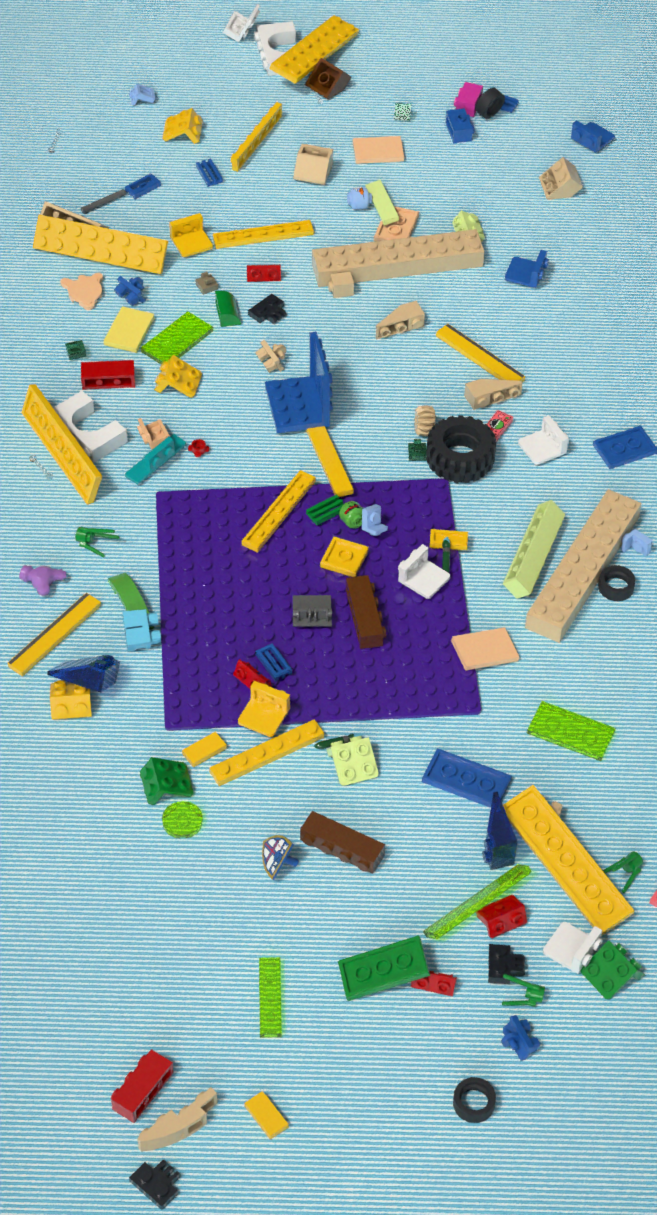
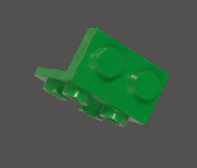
(163, 777)
(611, 969)

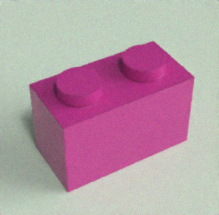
(468, 97)

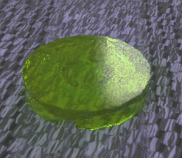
(182, 819)

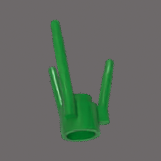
(86, 536)
(630, 864)
(533, 992)

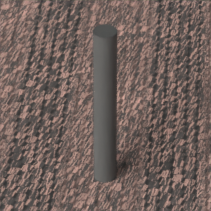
(102, 201)

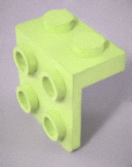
(353, 760)

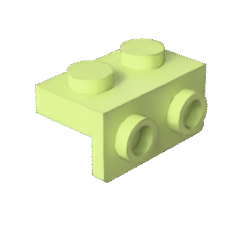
(467, 221)

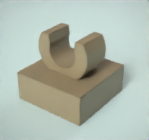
(206, 283)

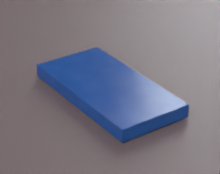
(465, 778)

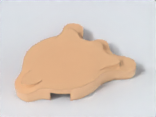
(84, 290)

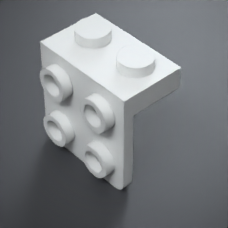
(238, 24)
(546, 443)
(421, 574)
(572, 946)

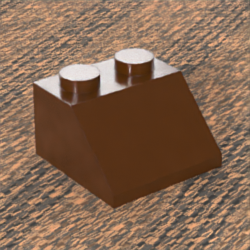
(327, 79)

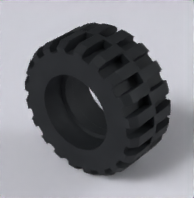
(457, 465)

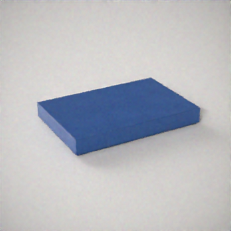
(625, 447)

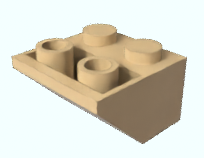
(313, 164)
(561, 180)

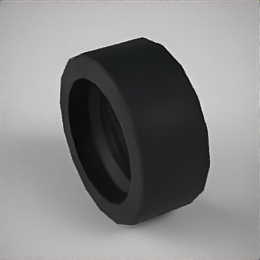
(490, 103)
(616, 594)
(480, 1085)

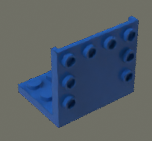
(303, 400)

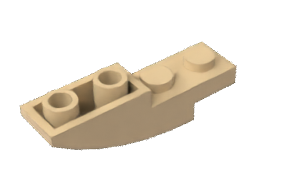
(173, 1128)

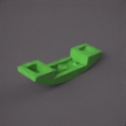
(128, 593)

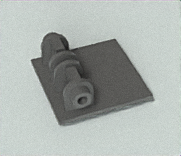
(312, 610)

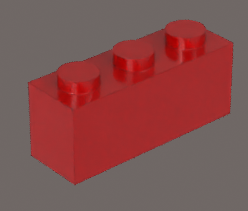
(108, 374)
(141, 1085)

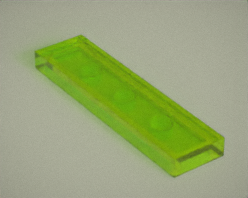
(270, 997)

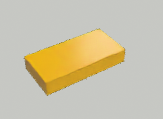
(457, 539)
(204, 749)
(266, 1115)

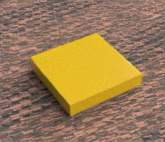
(344, 557)

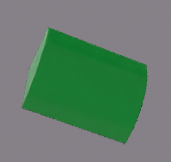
(227, 309)

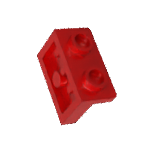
(502, 915)

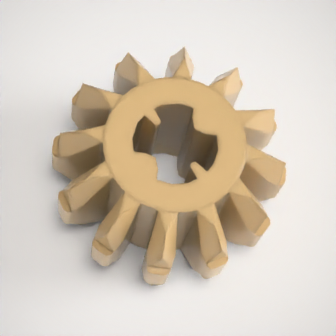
(424, 419)

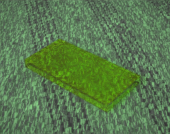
(177, 338)
(571, 730)

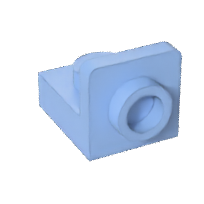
(143, 93)
(372, 520)
(637, 541)

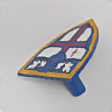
(275, 853)

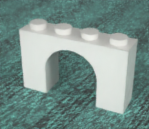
(271, 36)
(95, 443)

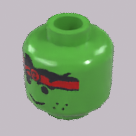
(351, 514)

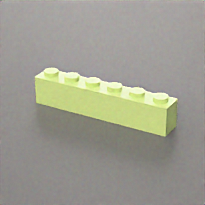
(534, 549)

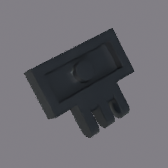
(268, 309)
(502, 962)
(156, 1183)

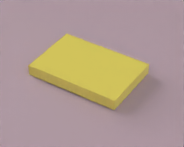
(129, 329)

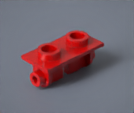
(263, 273)
(248, 674)
(436, 983)

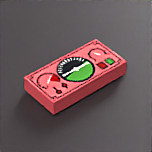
(499, 423)

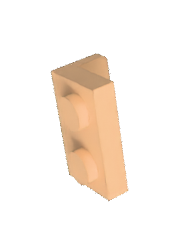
(152, 433)

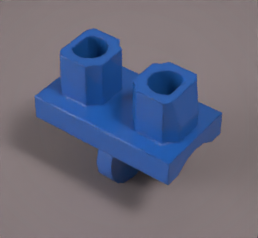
(132, 288)
(516, 1036)

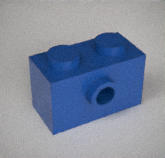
(459, 125)

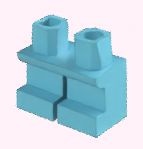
(137, 629)

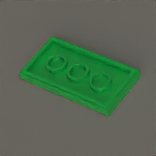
(383, 968)

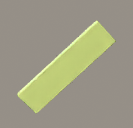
(382, 202)

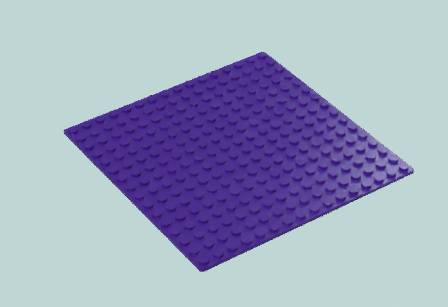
(231, 601)

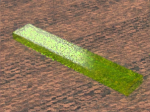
(477, 901)

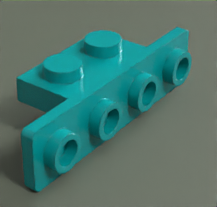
(155, 458)

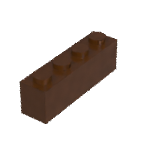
(364, 612)
(342, 842)

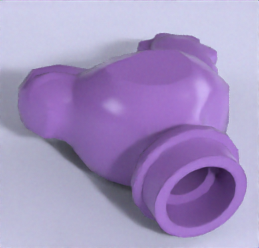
(41, 577)

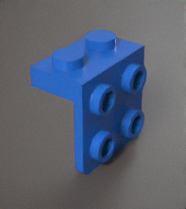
(591, 135)
(527, 271)

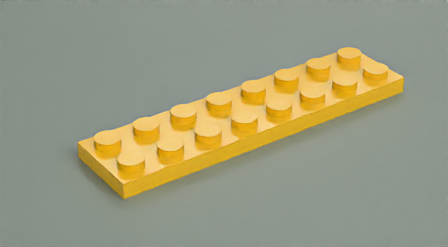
(318, 44)
(100, 244)
(61, 444)
(567, 860)

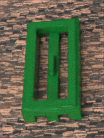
(324, 508)

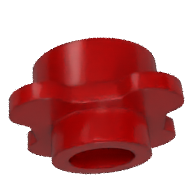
(198, 447)

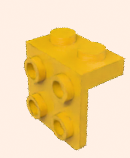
(184, 122)
(189, 235)
(179, 376)
(69, 700)
(265, 709)

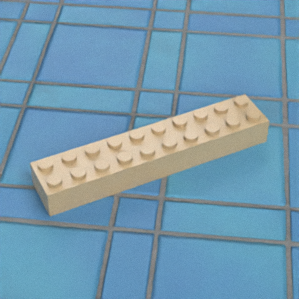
(400, 257)
(582, 566)

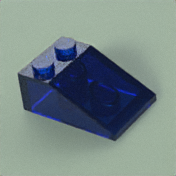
(92, 673)
(500, 839)

